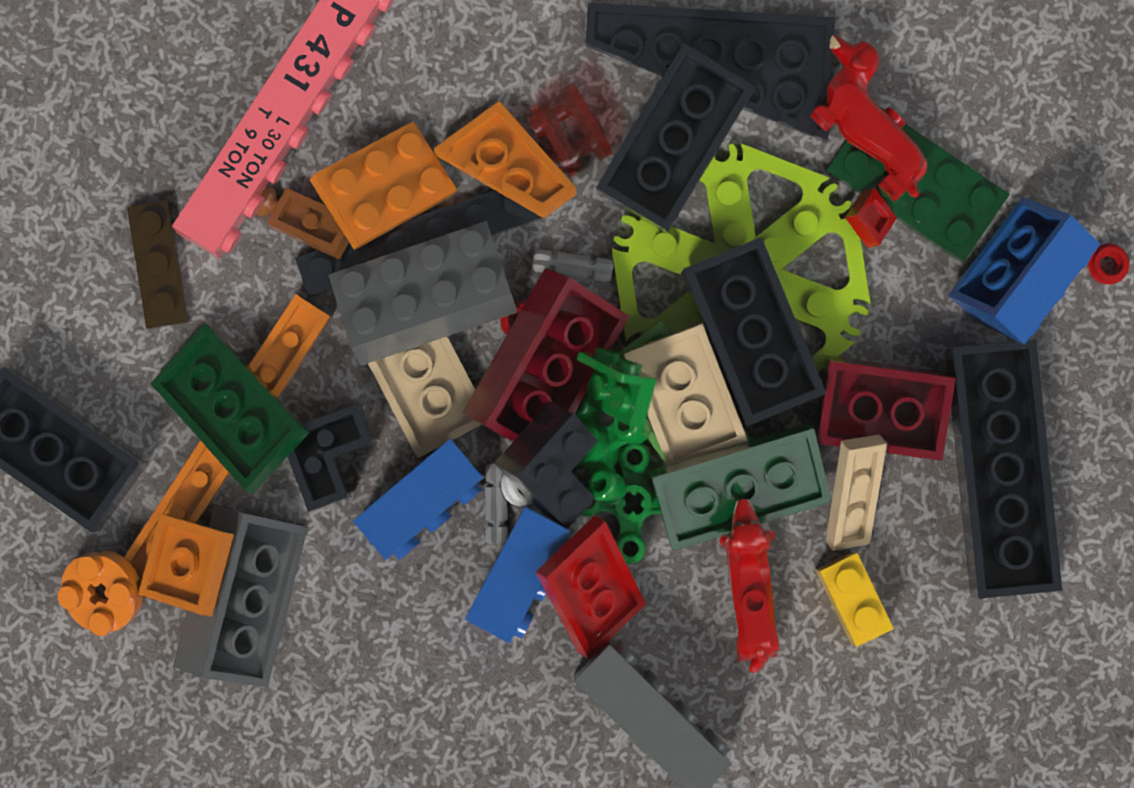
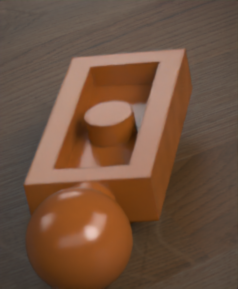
(303, 220)

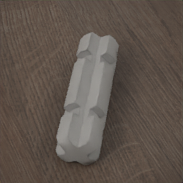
(573, 265)
(495, 506)

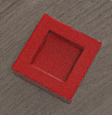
(871, 217)

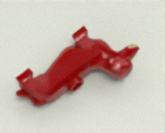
(865, 123)
(751, 586)

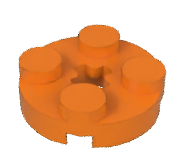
(86, 606)

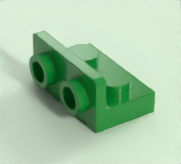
(618, 386)

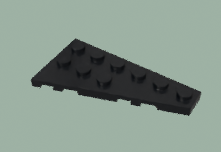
(775, 52)

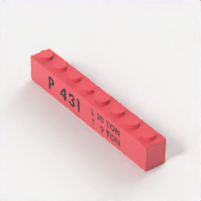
(276, 122)

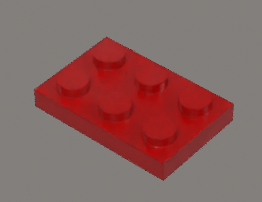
(591, 587)

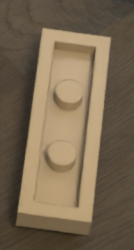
(856, 492)

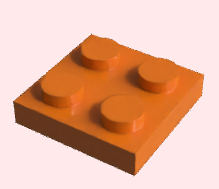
(186, 564)

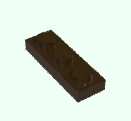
(157, 264)

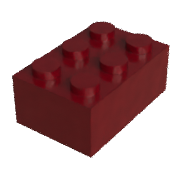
(898, 402)

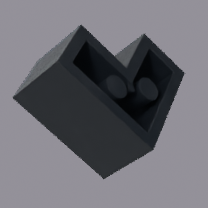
(317, 455)
(542, 463)

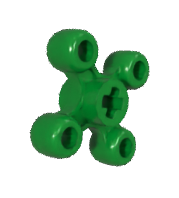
(604, 481)
(630, 521)

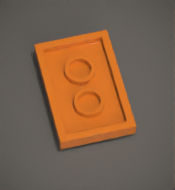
(383, 185)

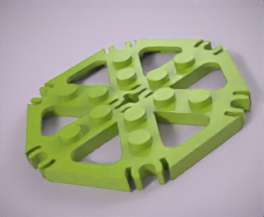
(734, 226)

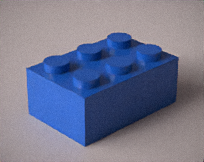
(1024, 269)
(420, 501)
(513, 579)

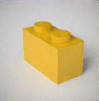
(854, 599)

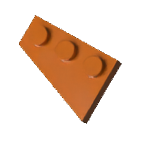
(507, 160)

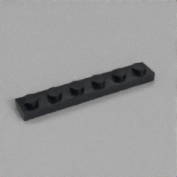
(495, 208)

